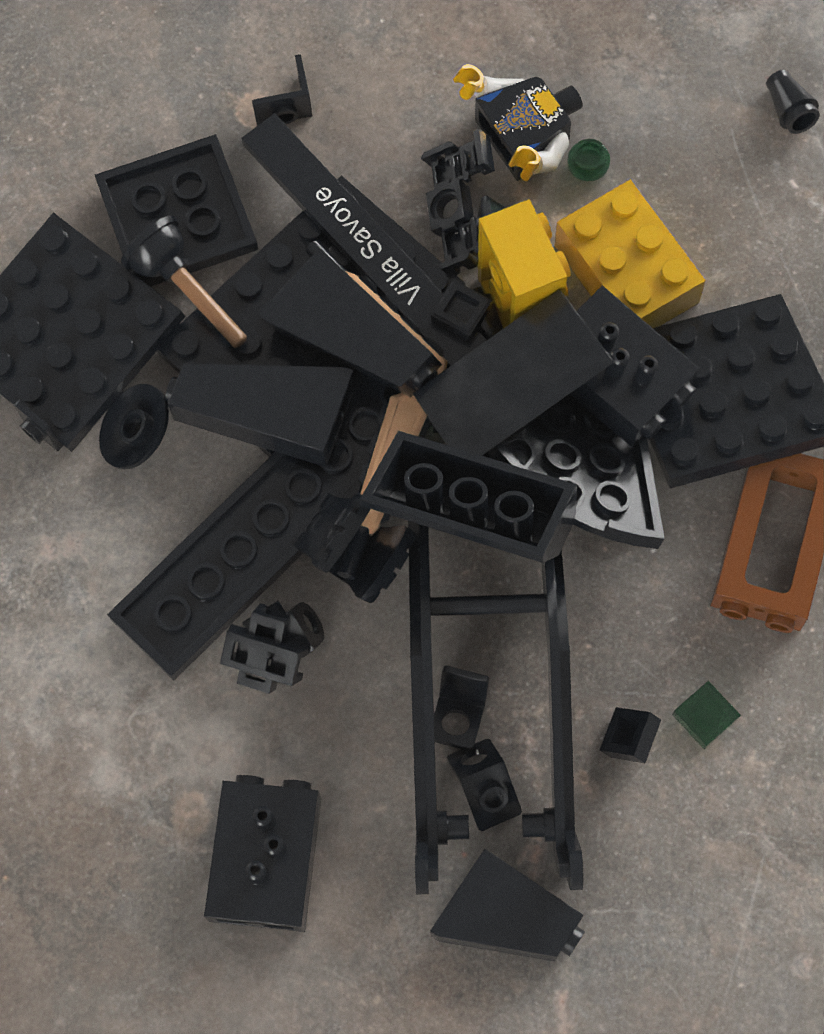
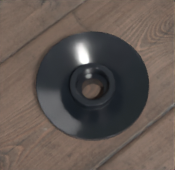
(134, 426)

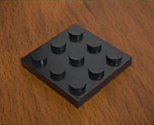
(192, 187)

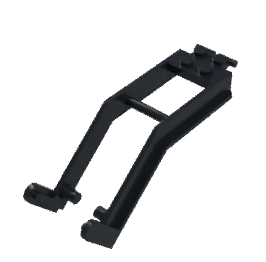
(435, 826)

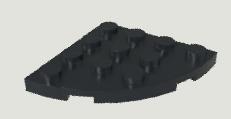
(612, 479)

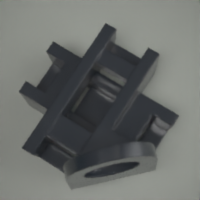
(291, 643)

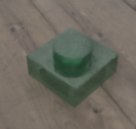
(706, 715)

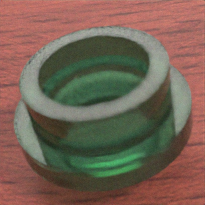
(588, 160)

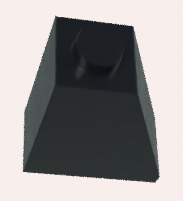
(508, 914)

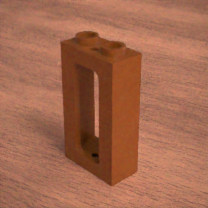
(732, 592)

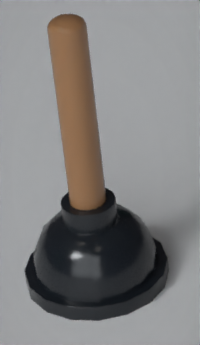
(159, 253)

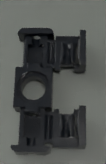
(448, 178)

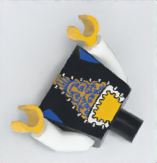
(522, 119)

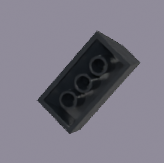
(473, 497)

